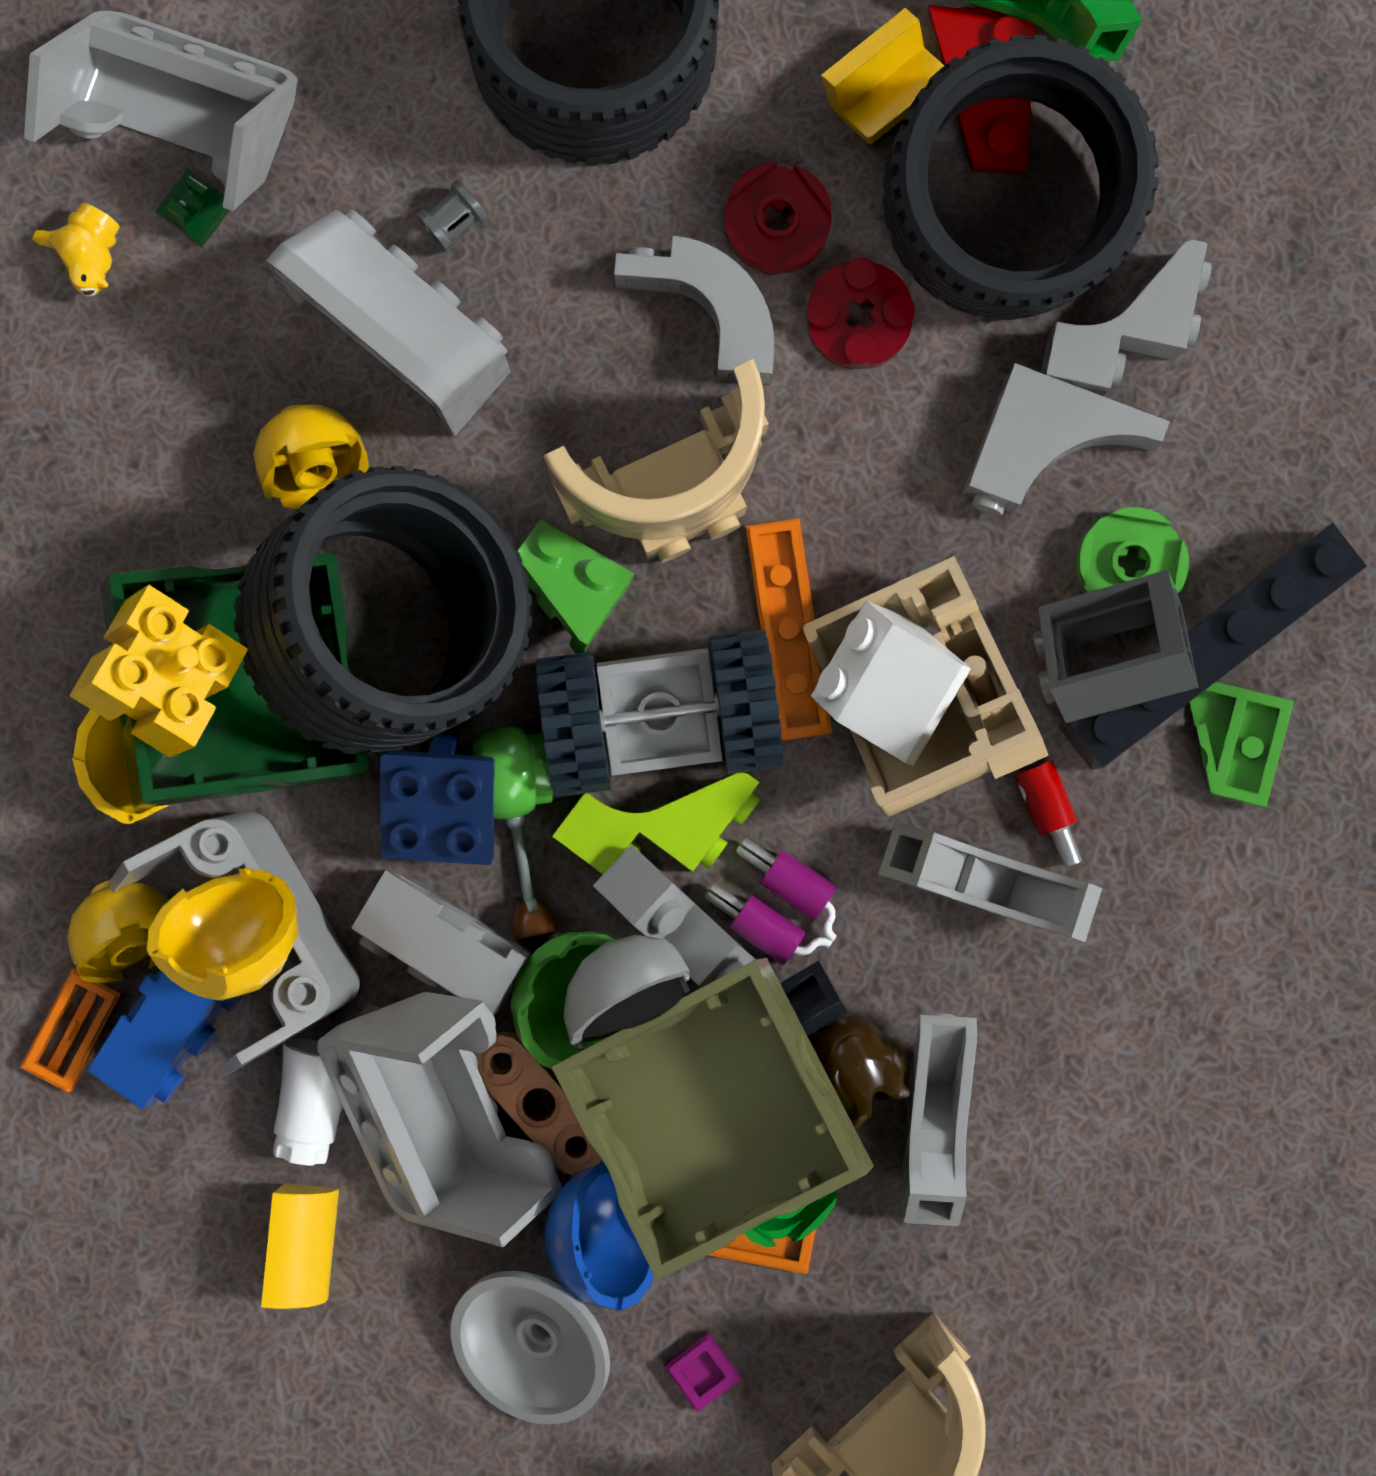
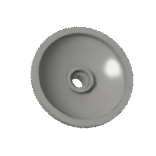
(530, 1347)

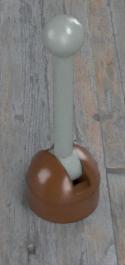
(532, 916)

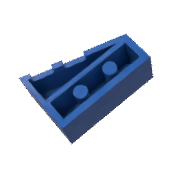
(156, 1039)

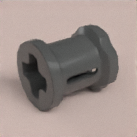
(452, 215)

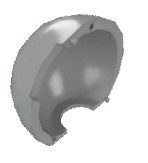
(623, 987)

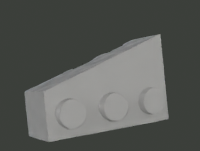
(439, 941)

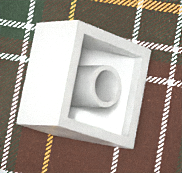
(890, 682)

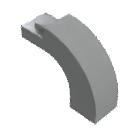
(719, 287)

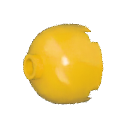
(298, 452)
(112, 930)

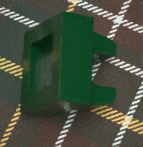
(193, 208)

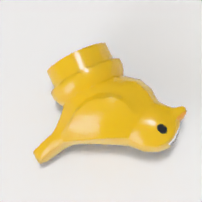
(83, 247)

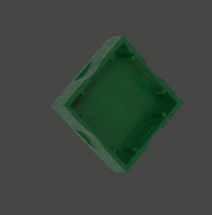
(244, 742)

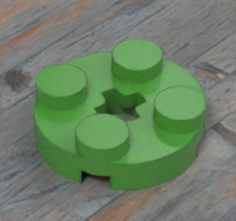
(1125, 530)

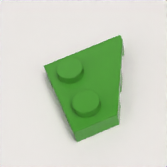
(572, 582)
(1240, 740)

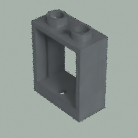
(1108, 613)

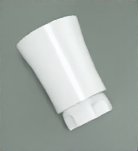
(307, 1106)

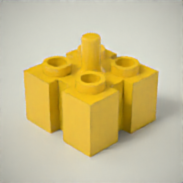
(159, 672)

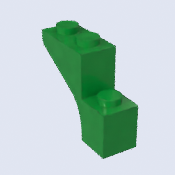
(1097, 25)

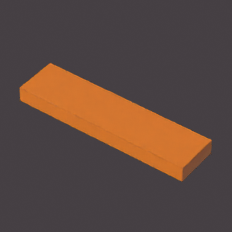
(783, 610)

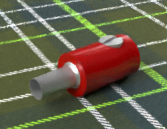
(1050, 808)

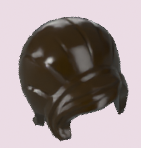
(861, 1063)

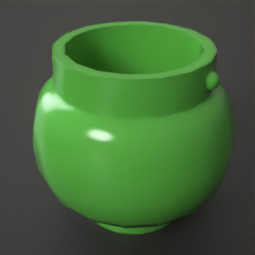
(520, 769)

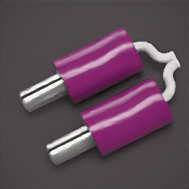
(794, 884)

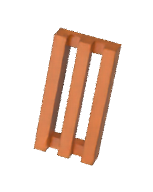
(50, 1073)

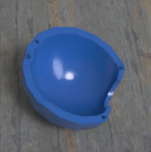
(593, 1243)

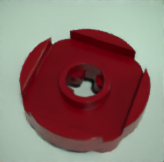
(782, 189)
(859, 345)

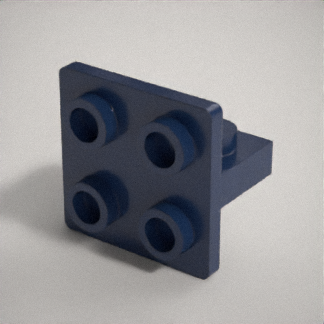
(437, 804)

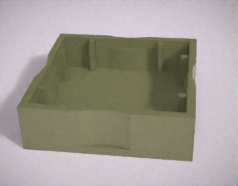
(713, 1117)

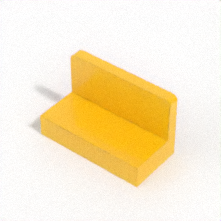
(881, 77)

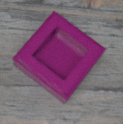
(702, 1371)

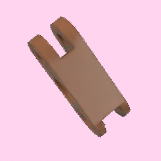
(510, 1089)

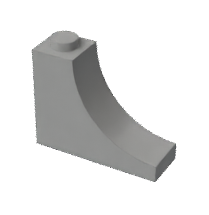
(1040, 423)

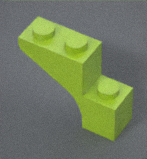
(682, 828)

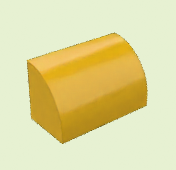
(299, 1246)

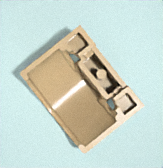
(679, 488)
(986, 721)
(905, 1424)

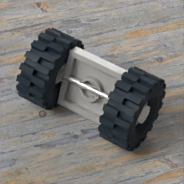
(659, 712)

